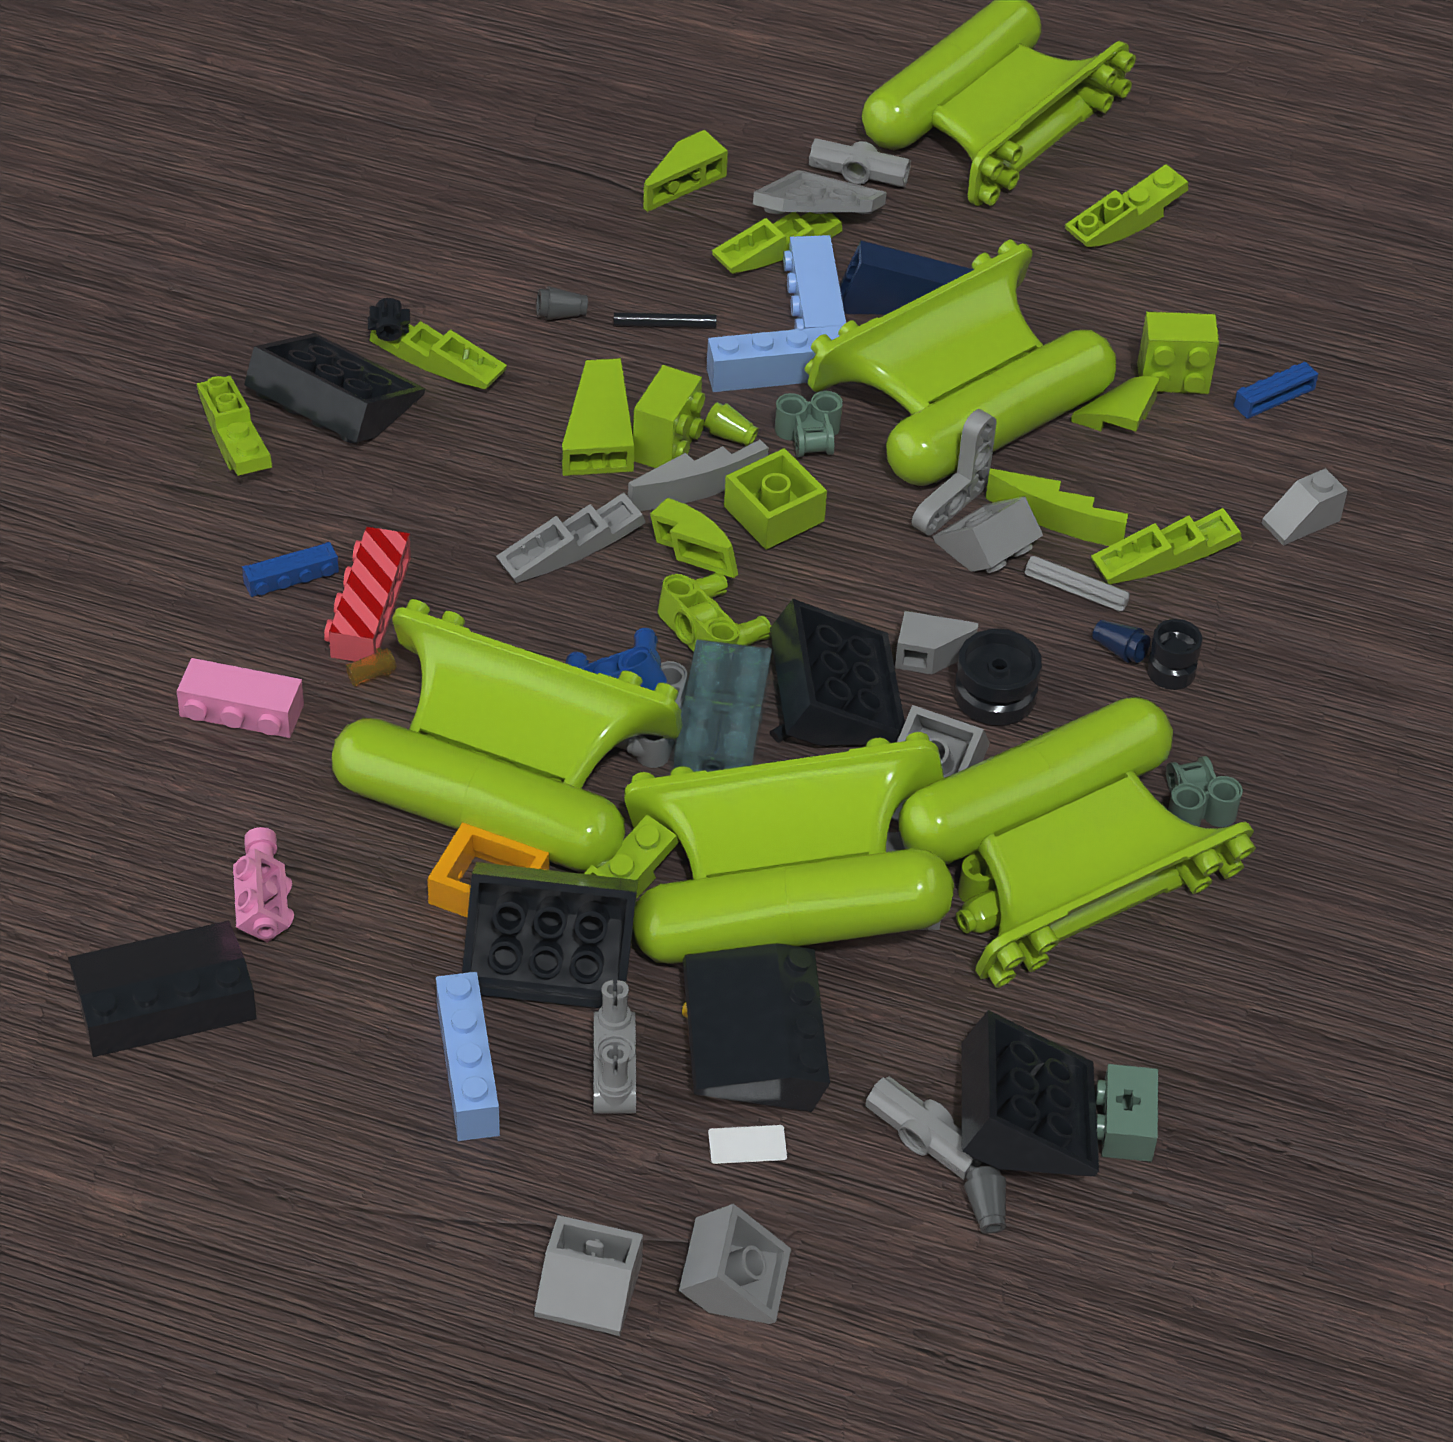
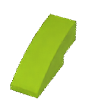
(693, 537)

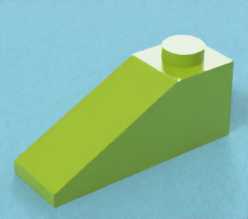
(685, 168)

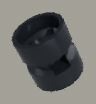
(1174, 654)

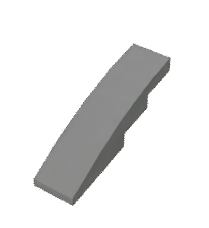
(690, 479)
(566, 542)

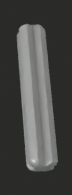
(1077, 583)

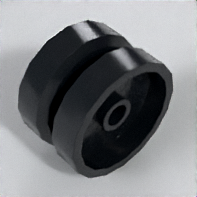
(997, 676)

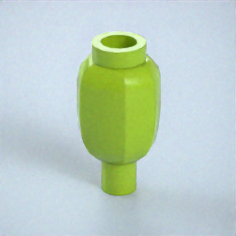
(980, 913)

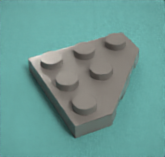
(817, 194)

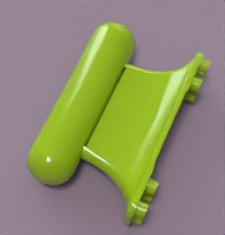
(995, 95)
(962, 354)
(503, 741)
(1070, 831)
(790, 852)

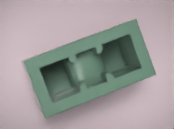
(1128, 1112)

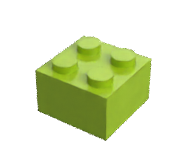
(1179, 351)
(668, 417)
(775, 498)

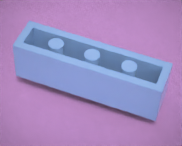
(813, 282)
(762, 358)
(467, 1056)

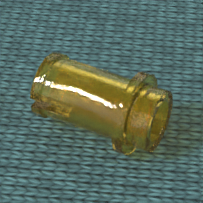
(371, 666)

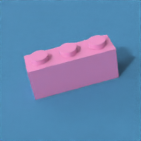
(240, 697)

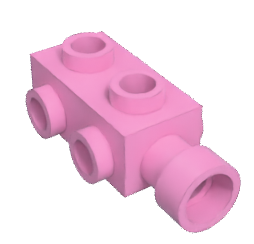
(261, 887)

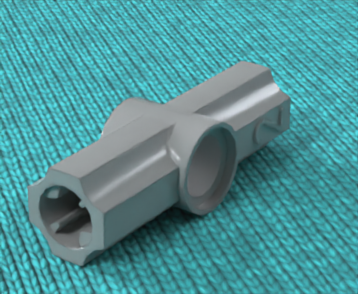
(859, 162)
(921, 1125)

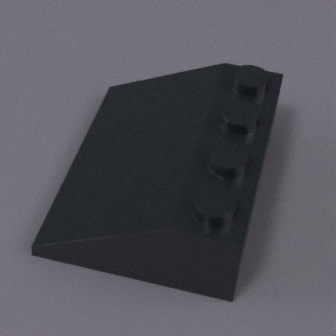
(330, 386)
(835, 678)
(548, 933)
(163, 988)
(757, 1025)
(1027, 1101)

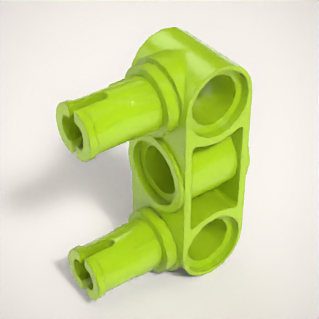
(693, 614)

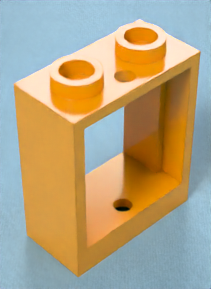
(470, 842)

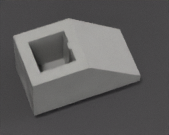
(930, 642)

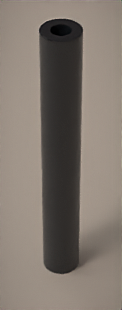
(665, 320)

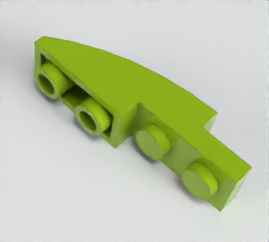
(1130, 212)
(233, 426)
(639, 854)

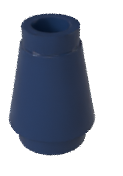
(1123, 640)

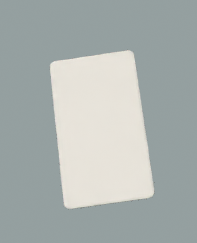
(747, 1144)

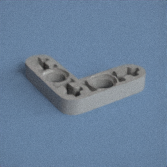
(969, 480)

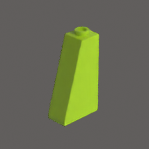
(600, 423)

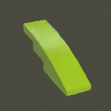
(766, 241)
(444, 355)
(1059, 510)
(1162, 550)

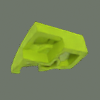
(1121, 406)

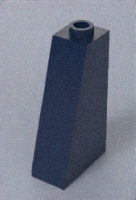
(888, 278)

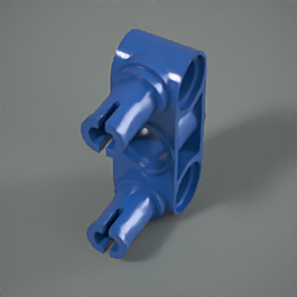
(640, 660)

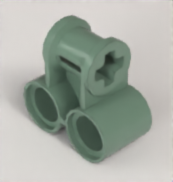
(809, 423)
(1202, 795)

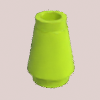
(730, 424)

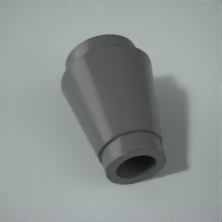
(559, 303)
(987, 1197)

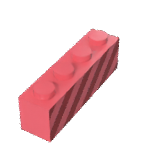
(368, 594)

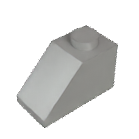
(1306, 507)

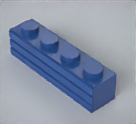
(1275, 390)
(290, 569)

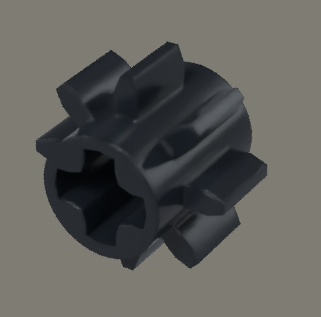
(388, 319)

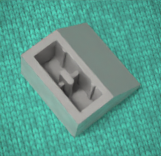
(589, 1275)

